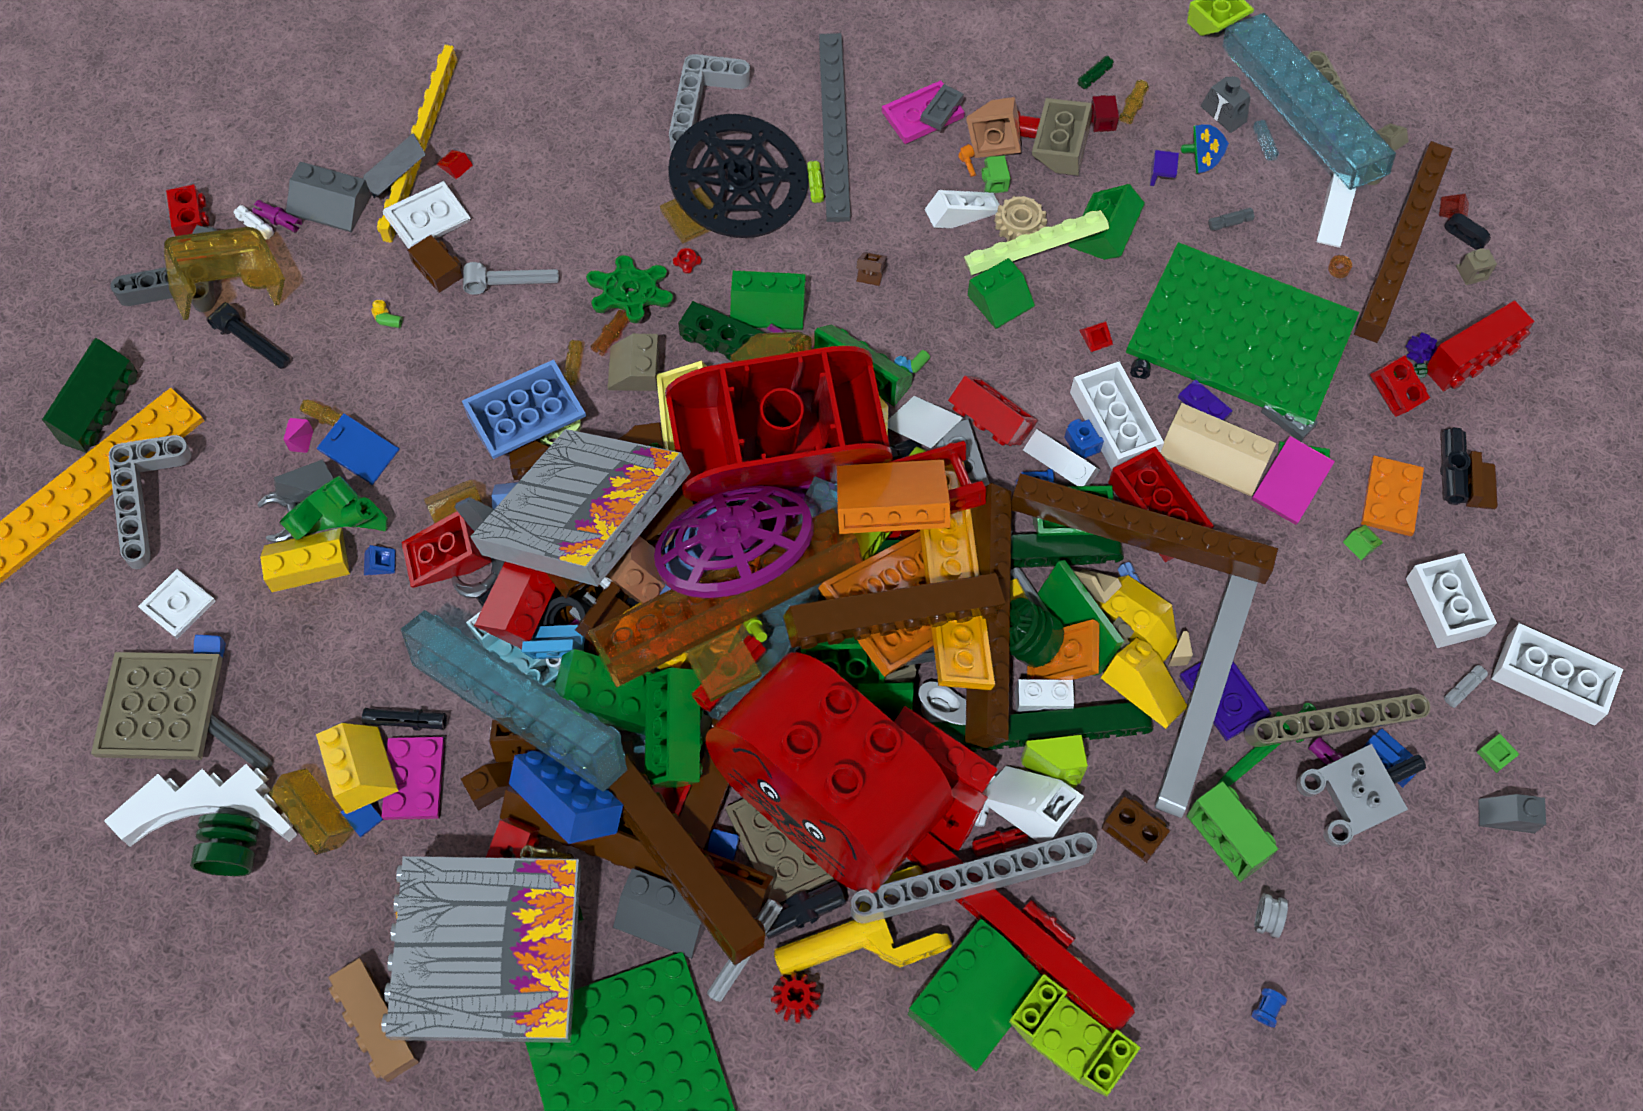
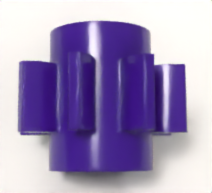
(1421, 348)

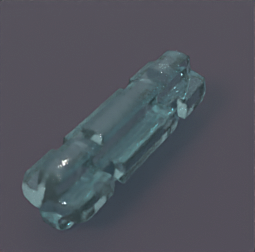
(1265, 140)

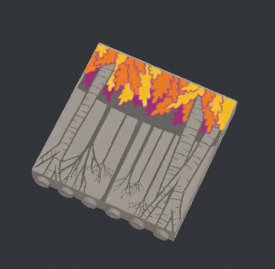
(581, 506)
(483, 950)

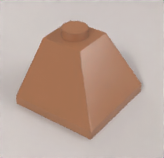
(995, 128)

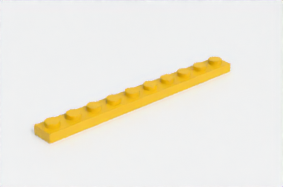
(422, 130)

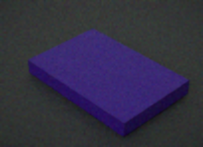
(1238, 703)

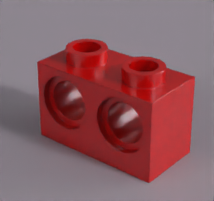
(186, 209)
(1395, 388)

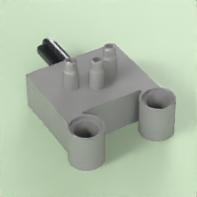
(1361, 790)

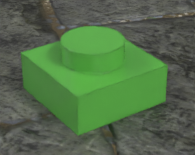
(1498, 753)

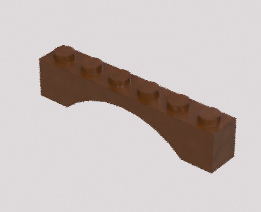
(527, 455)

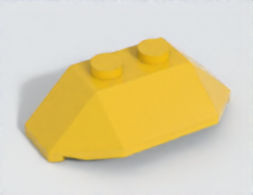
(1145, 614)

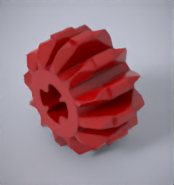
(807, 998)

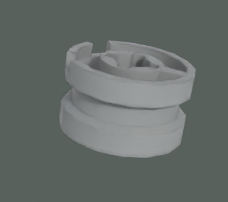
(1271, 915)

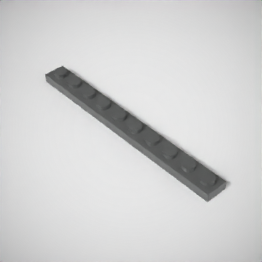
(834, 128)

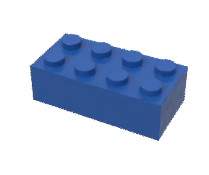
(564, 798)

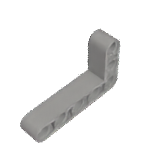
(701, 72)
(133, 492)

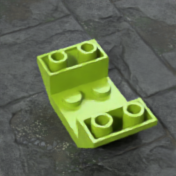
(1073, 1038)

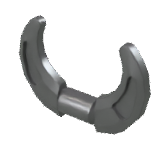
(286, 503)
(477, 589)

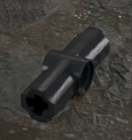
(1455, 478)
(806, 908)

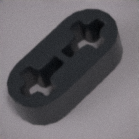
(1467, 231)

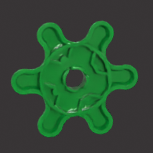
(627, 277)

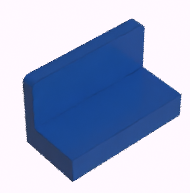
(1389, 751)

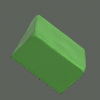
(1362, 542)

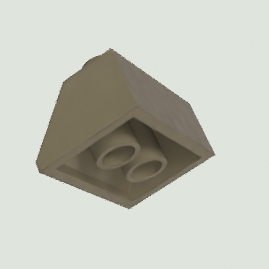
(1063, 135)

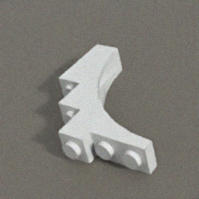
(166, 802)

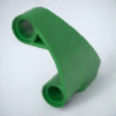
(333, 507)

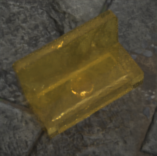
(443, 503)

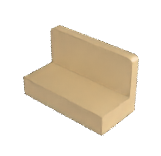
(1098, 585)

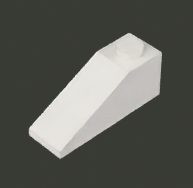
(958, 208)
(1335, 212)
(1061, 459)

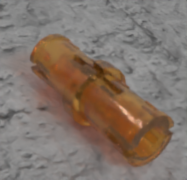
(610, 333)

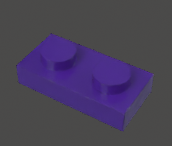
(1202, 399)

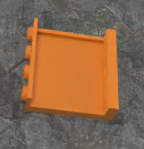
(892, 496)

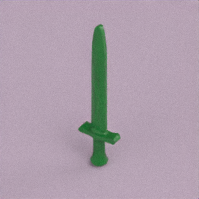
(1258, 753)

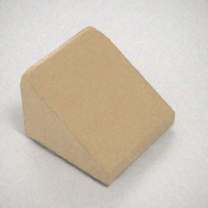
(1182, 652)

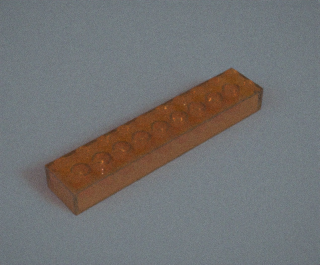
(679, 622)

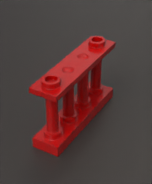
(963, 497)

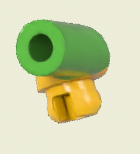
(383, 317)

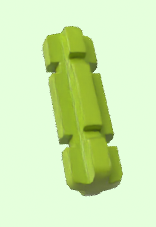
(815, 181)

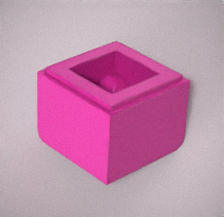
(298, 435)

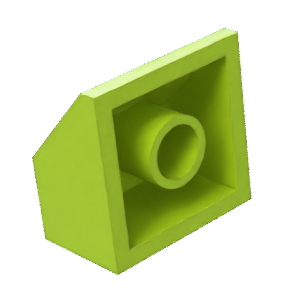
(1215, 15)
(1057, 758)

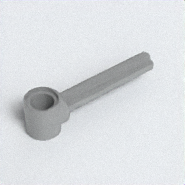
(477, 277)

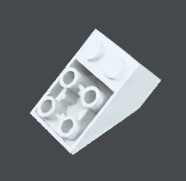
(1032, 802)

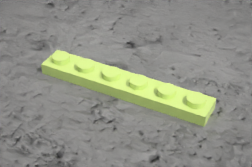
(1036, 242)

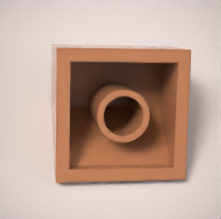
(637, 572)

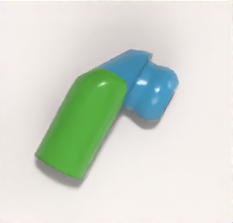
(915, 364)

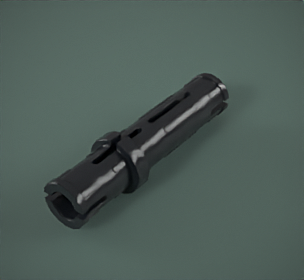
(415, 719)

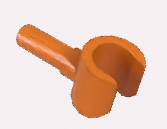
(965, 154)

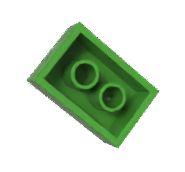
(1232, 831)

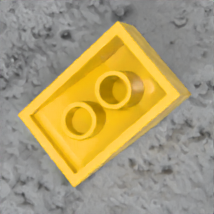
(1145, 681)

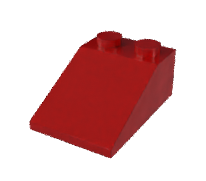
(442, 552)

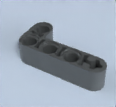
(154, 286)

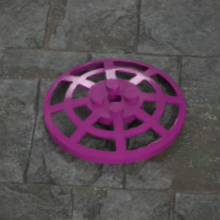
(730, 533)

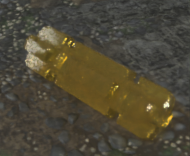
(573, 362)

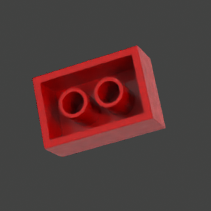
(992, 411)

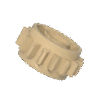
(1019, 217)

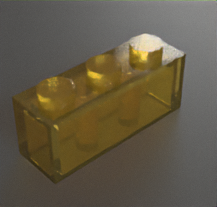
(311, 811)

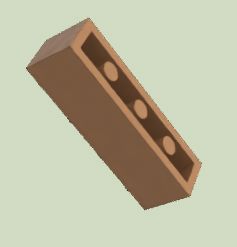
(365, 1011)

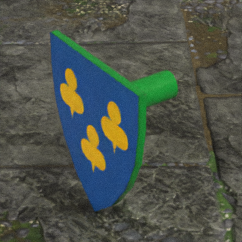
(1208, 147)

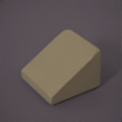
(1394, 135)

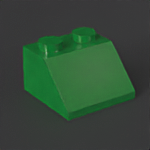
(1001, 293)

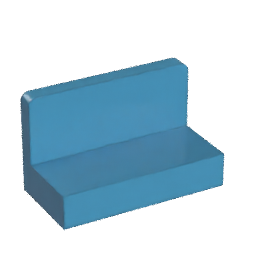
(553, 642)

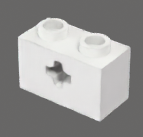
(1043, 695)

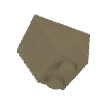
(634, 363)

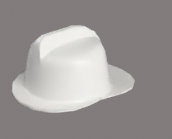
(941, 704)

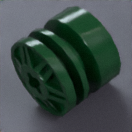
(1033, 633)
(225, 845)

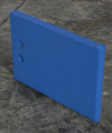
(358, 449)

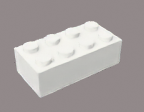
(1116, 413)
(1557, 674)

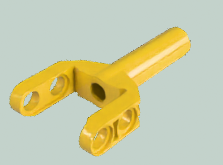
(855, 936)

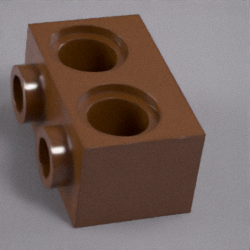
(1131, 834)

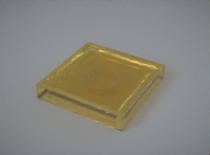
(680, 222)
(723, 664)

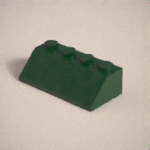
(90, 396)

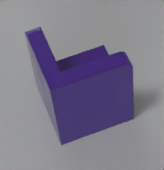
(1164, 165)

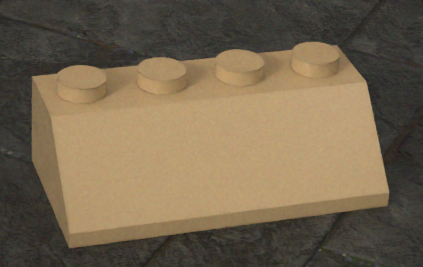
(1217, 449)

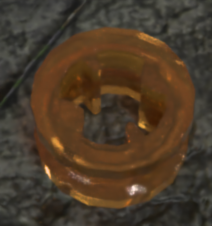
(1336, 261)

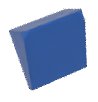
(379, 560)
(209, 645)
(363, 819)
(723, 844)

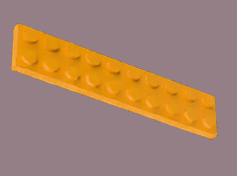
(85, 483)
(964, 647)

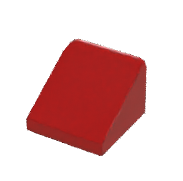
(455, 163)
(1097, 336)

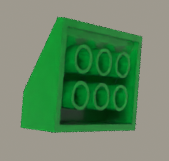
(975, 995)

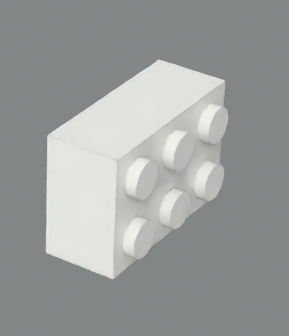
(1450, 600)

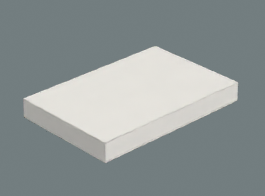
(426, 214)

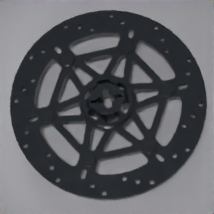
(738, 175)

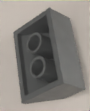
(326, 196)
(658, 914)

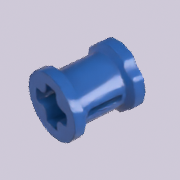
(1269, 1007)

